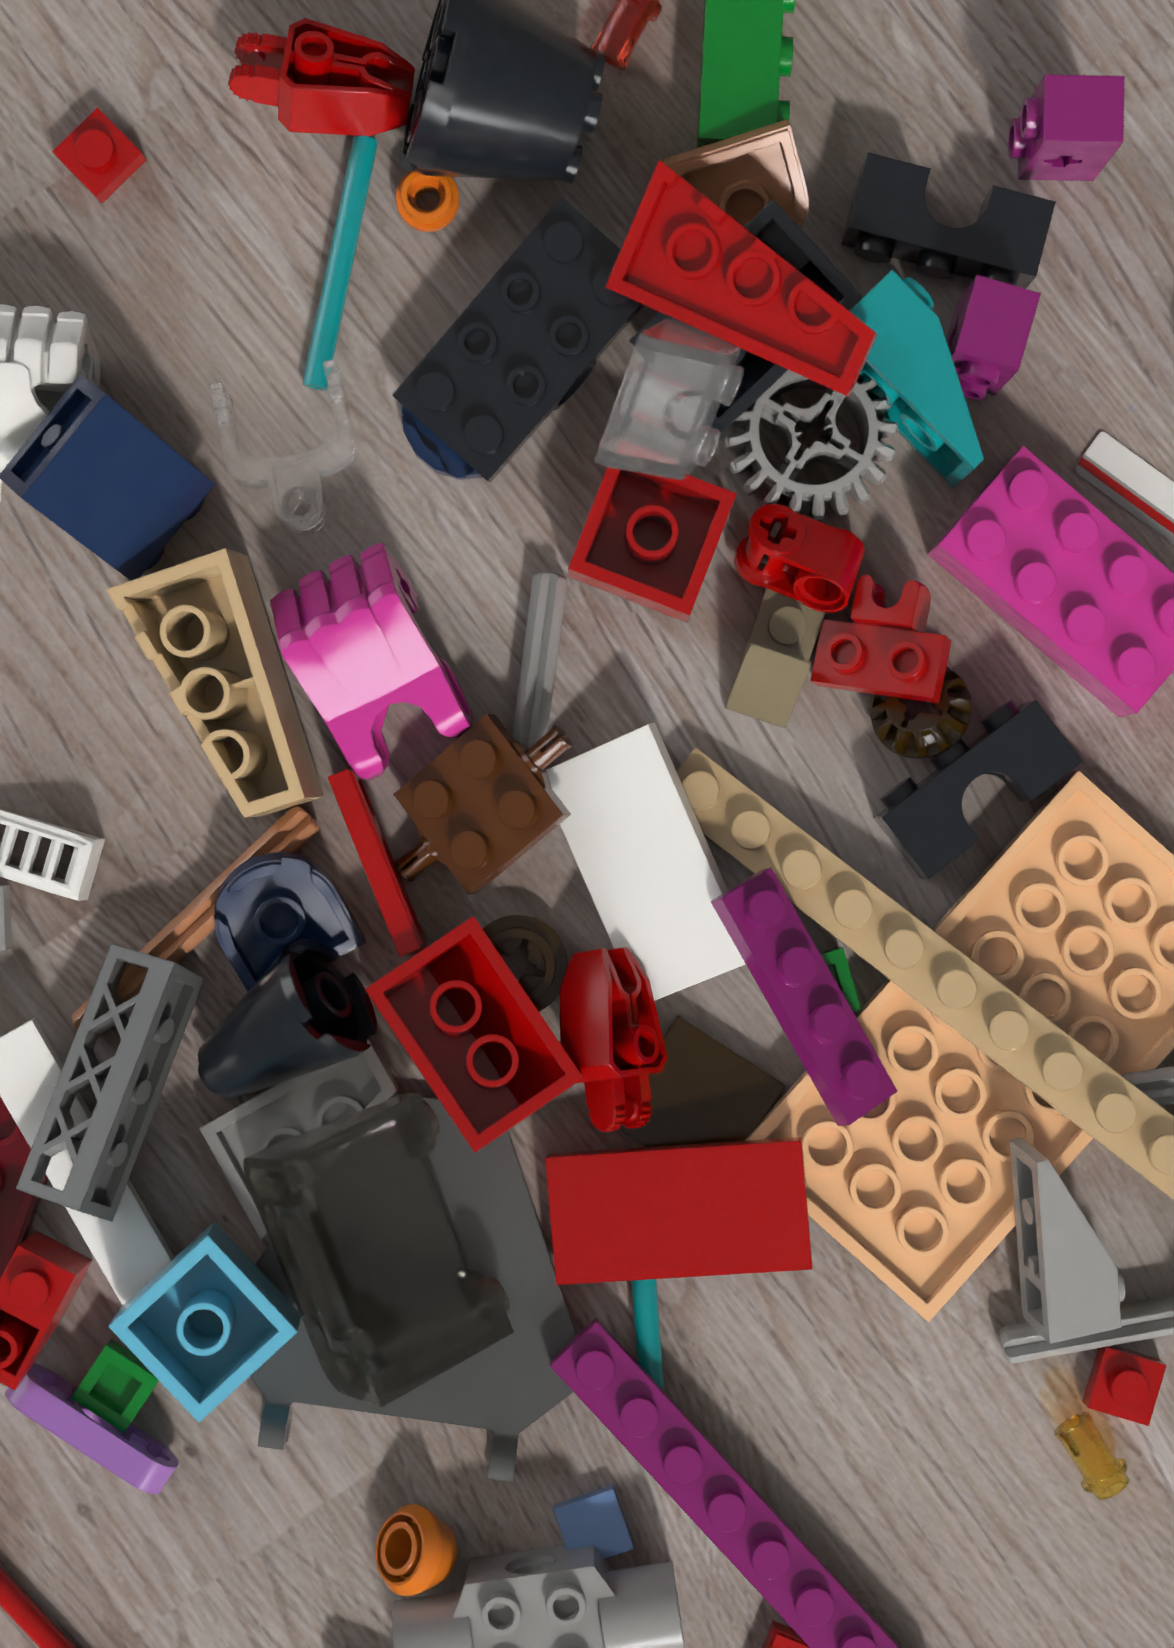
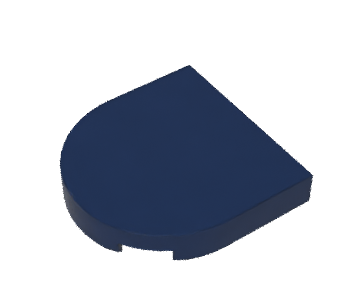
(274, 904)

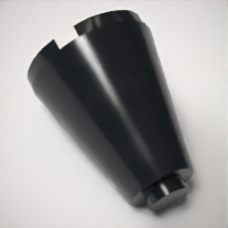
(289, 1024)

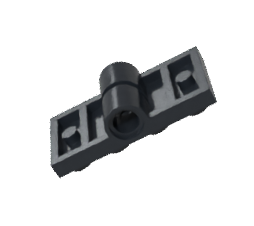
(521, 343)

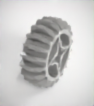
(834, 452)

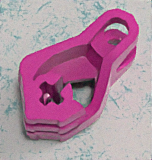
(362, 651)

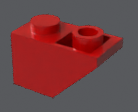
(33, 1301)

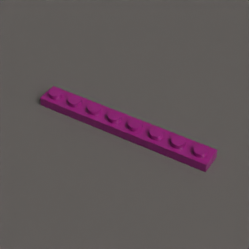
(714, 1493)

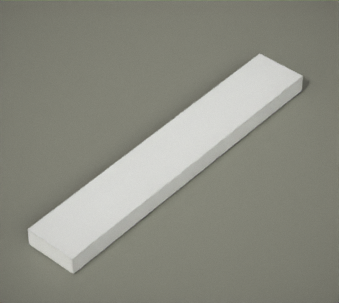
(131, 1245)

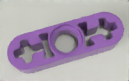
(129, 1455)

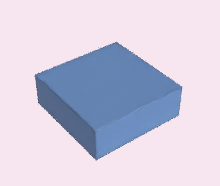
(594, 1521)

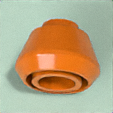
(415, 1550)

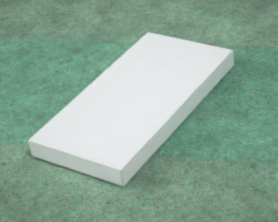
(646, 859)

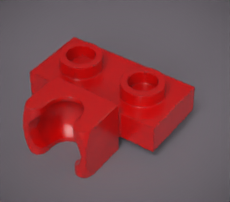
(883, 647)

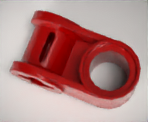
(805, 559)

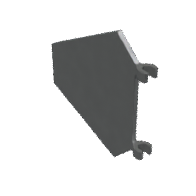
(499, 1386)

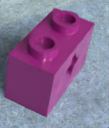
(1068, 127)
(990, 334)

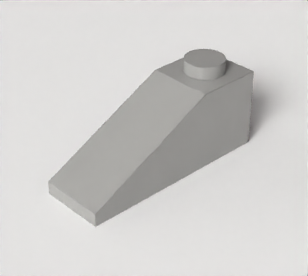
(1063, 1268)

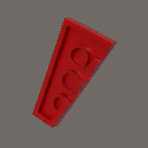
(725, 281)

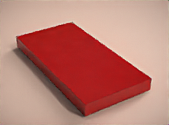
(679, 1211)

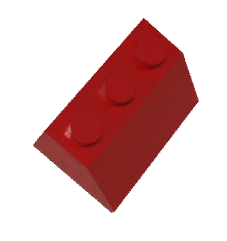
(474, 1034)

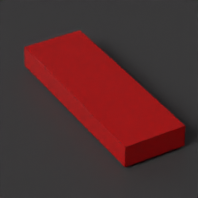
(377, 861)

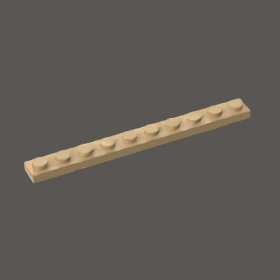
(934, 972)

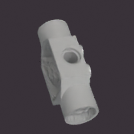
(546, 1602)

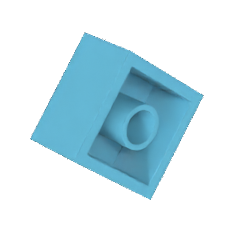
(206, 1322)

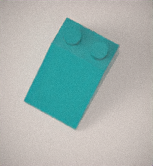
(918, 377)

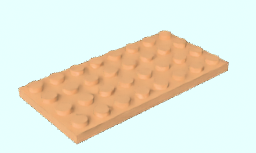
(1081, 933)

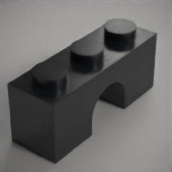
(893, 222)
(928, 817)

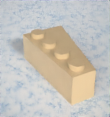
(225, 674)

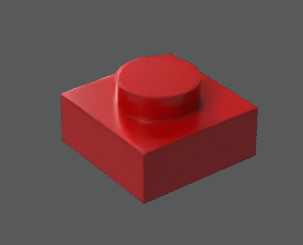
(99, 155)
(1124, 1384)

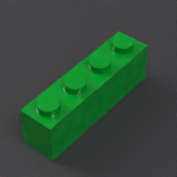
(742, 67)

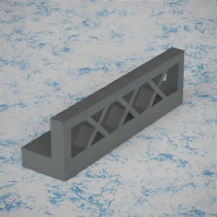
(128, 1093)

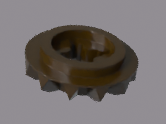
(927, 733)
(544, 950)

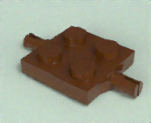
(482, 803)

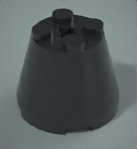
(500, 95)

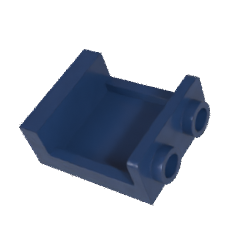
(106, 479)

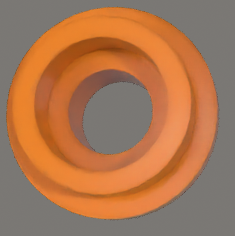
(412, 187)

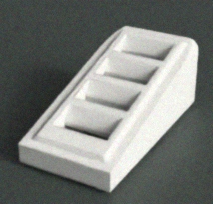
(82, 863)

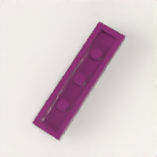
(804, 997)

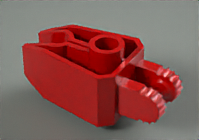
(324, 79)
(612, 1035)

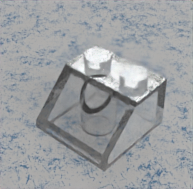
(670, 401)

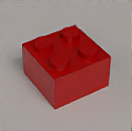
(651, 539)

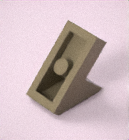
(775, 659)

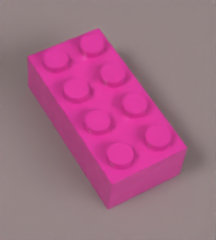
(1066, 581)

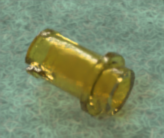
(1101, 1470)

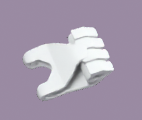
(38, 367)

